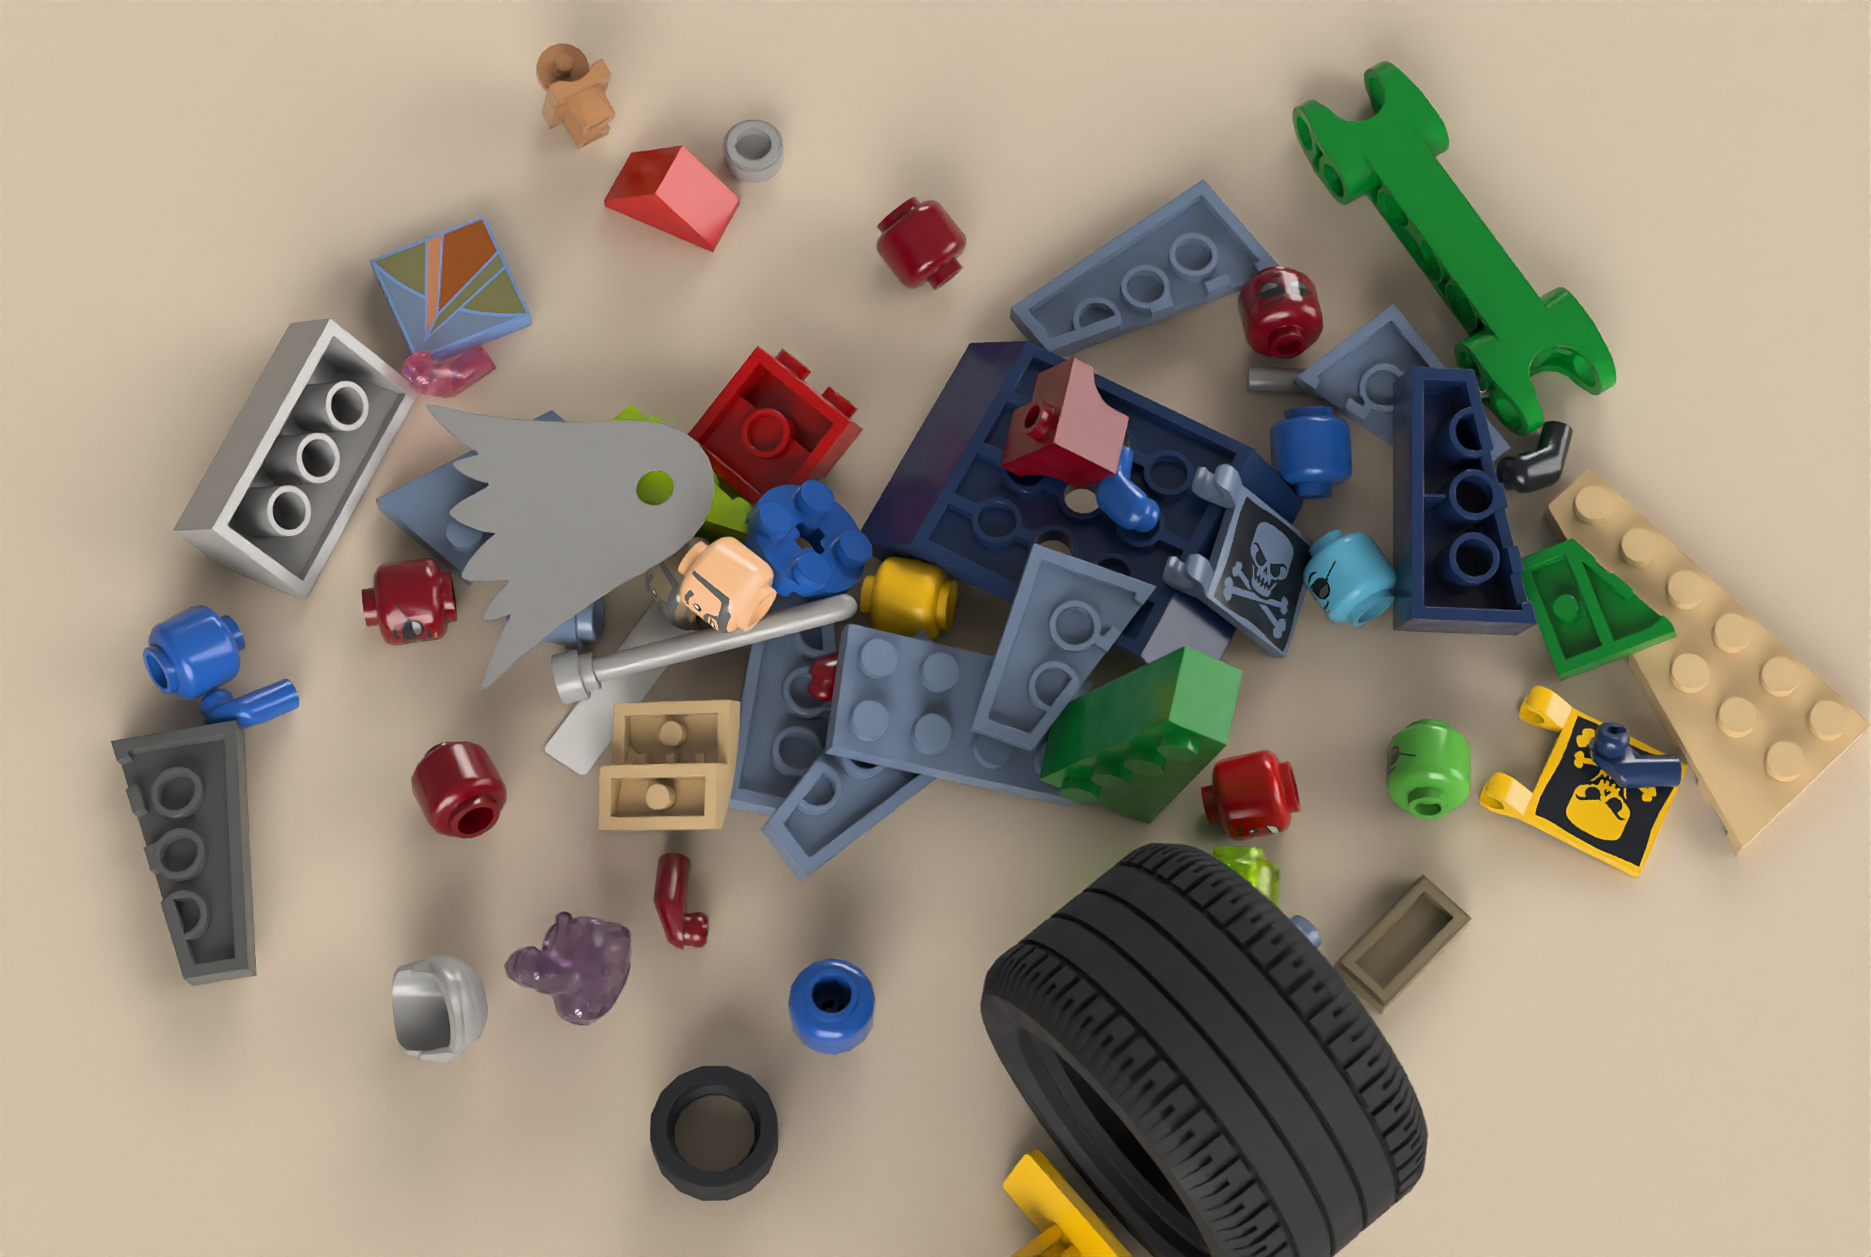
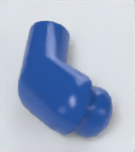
(1124, 500)
(250, 708)

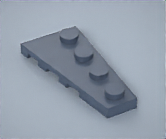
(1154, 270)

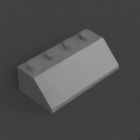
(297, 458)

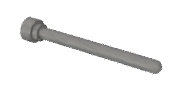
(581, 673)

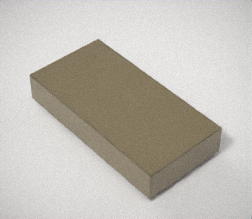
(1402, 944)

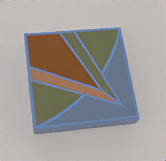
(451, 291)

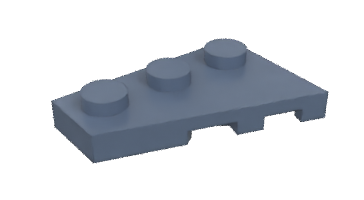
(1362, 369)
(424, 507)

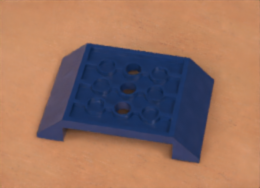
(980, 520)

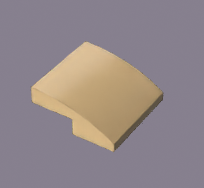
(670, 765)

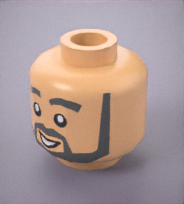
(726, 584)

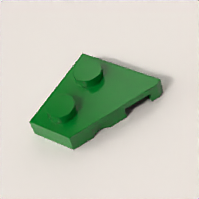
(1586, 610)

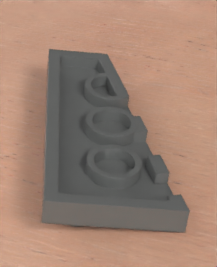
(195, 828)

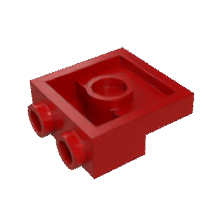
(774, 426)

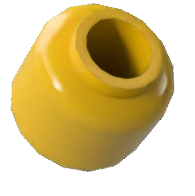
(909, 597)

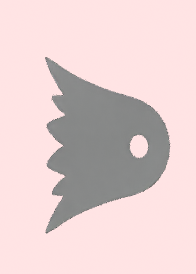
(569, 514)

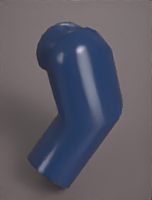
(1625, 766)

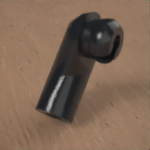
(1537, 467)

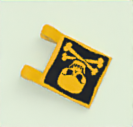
(1576, 796)

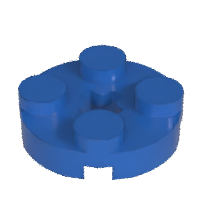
(815, 516)

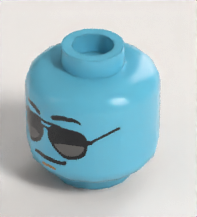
(1350, 577)

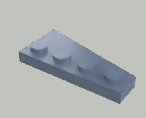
(779, 719)
(836, 806)

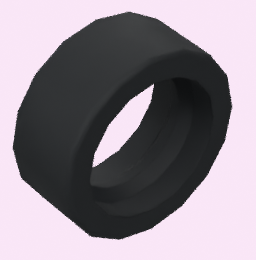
(693, 1086)

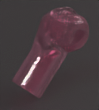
(446, 379)

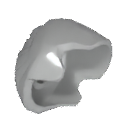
(438, 1008)

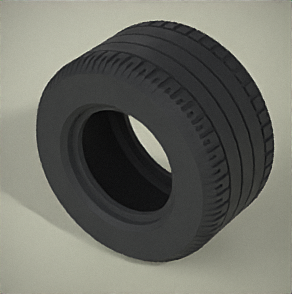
(1205, 1064)

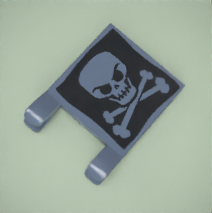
(1253, 567)

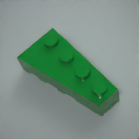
(1143, 734)

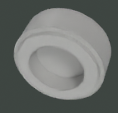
(753, 151)

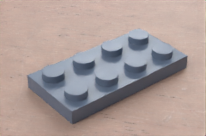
(912, 711)

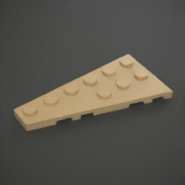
(1725, 686)

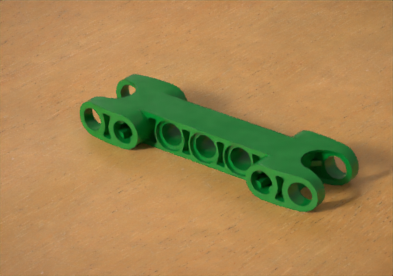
(1506, 321)

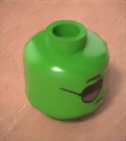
(1428, 769)

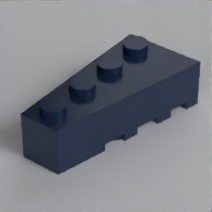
(1450, 513)

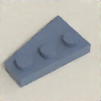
(1051, 642)

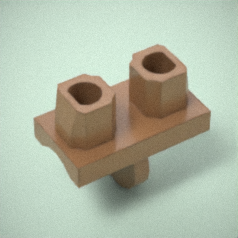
(575, 93)

